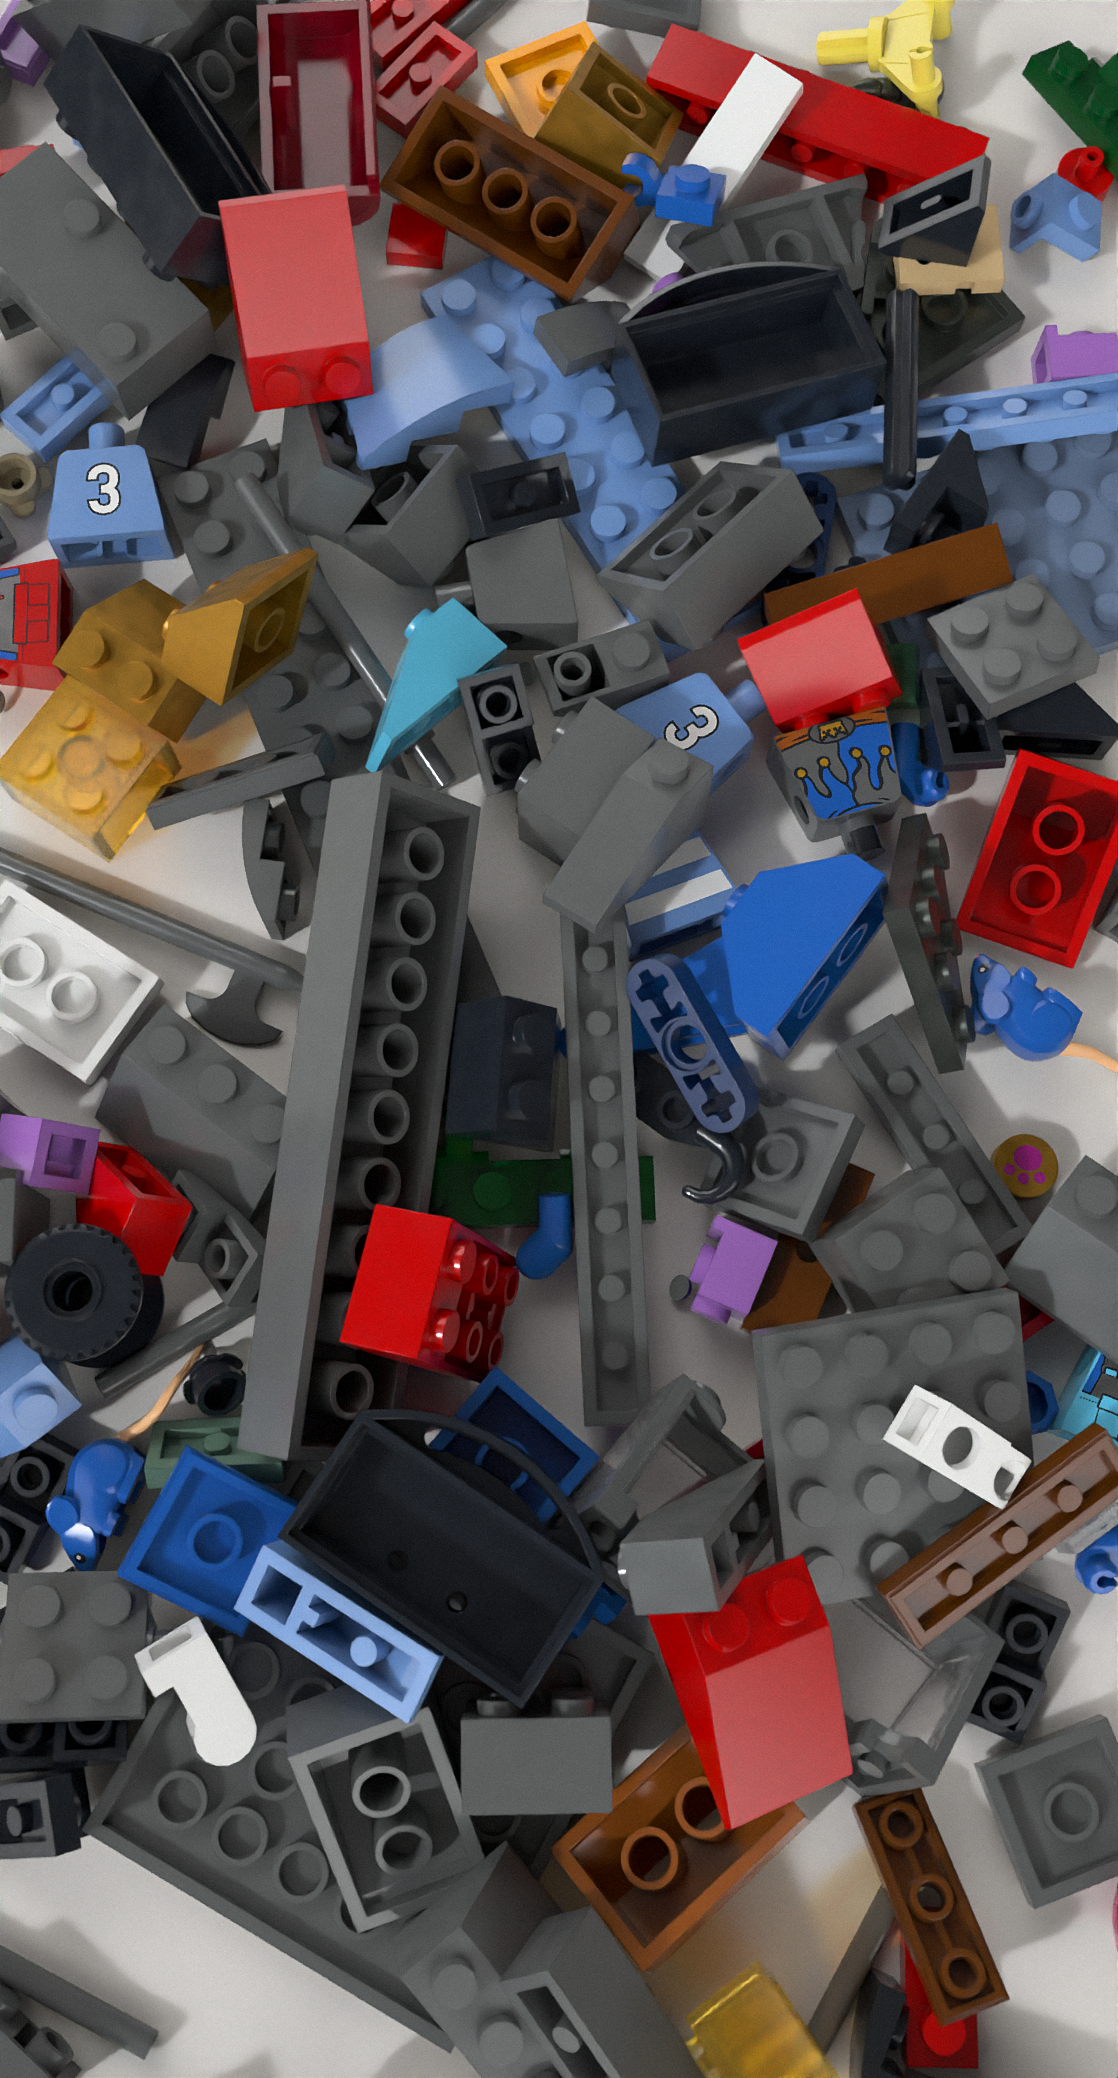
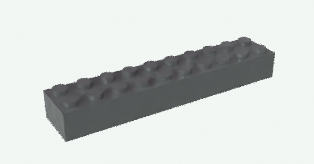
(357, 1099)

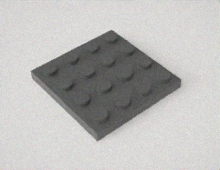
(830, 1398)

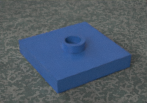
(205, 1537)

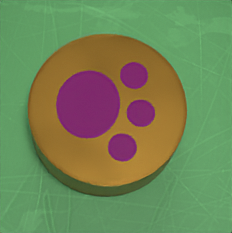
(1026, 1166)

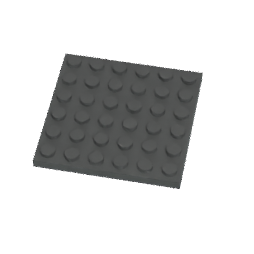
(244, 1832)

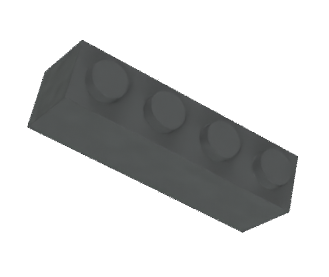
(592, 2004)

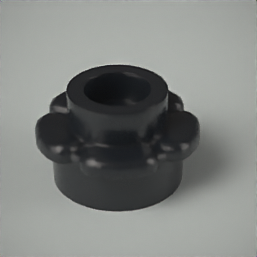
(216, 1384)

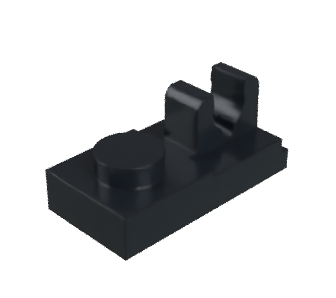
(518, 495)

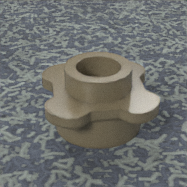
(20, 469)

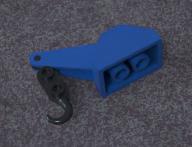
(768, 977)

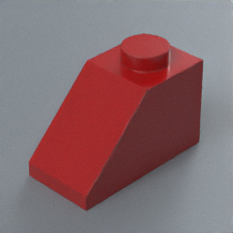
(134, 1205)

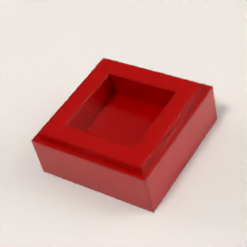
(415, 240)

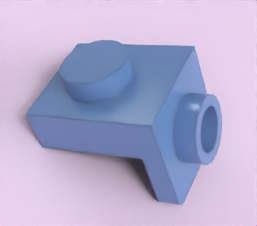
(1058, 215)

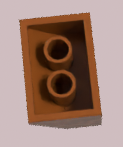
(664, 1853)

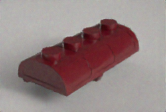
(319, 100)

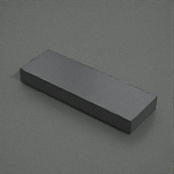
(241, 780)

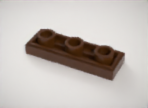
(797, 1289)
(943, 1944)

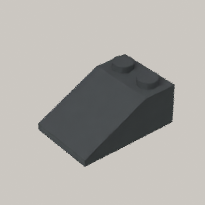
(382, 1802)

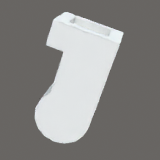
(957, 1446)
(214, 1705)

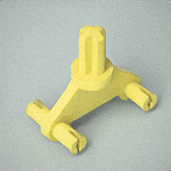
(898, 48)

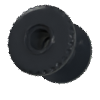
(47, 1292)

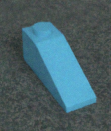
(424, 685)

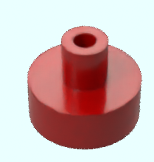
(1085, 170)

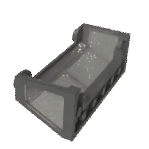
(896, 1700)

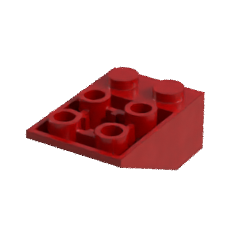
(431, 1294)

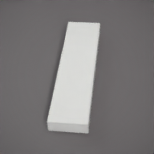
(726, 147)

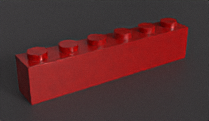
(831, 128)

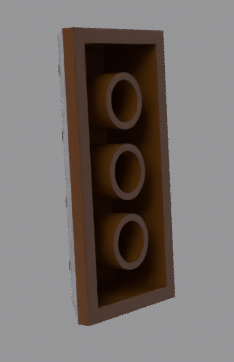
(512, 197)

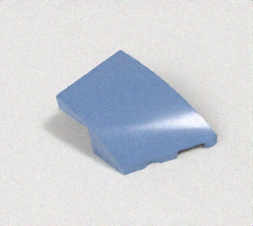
(421, 390)

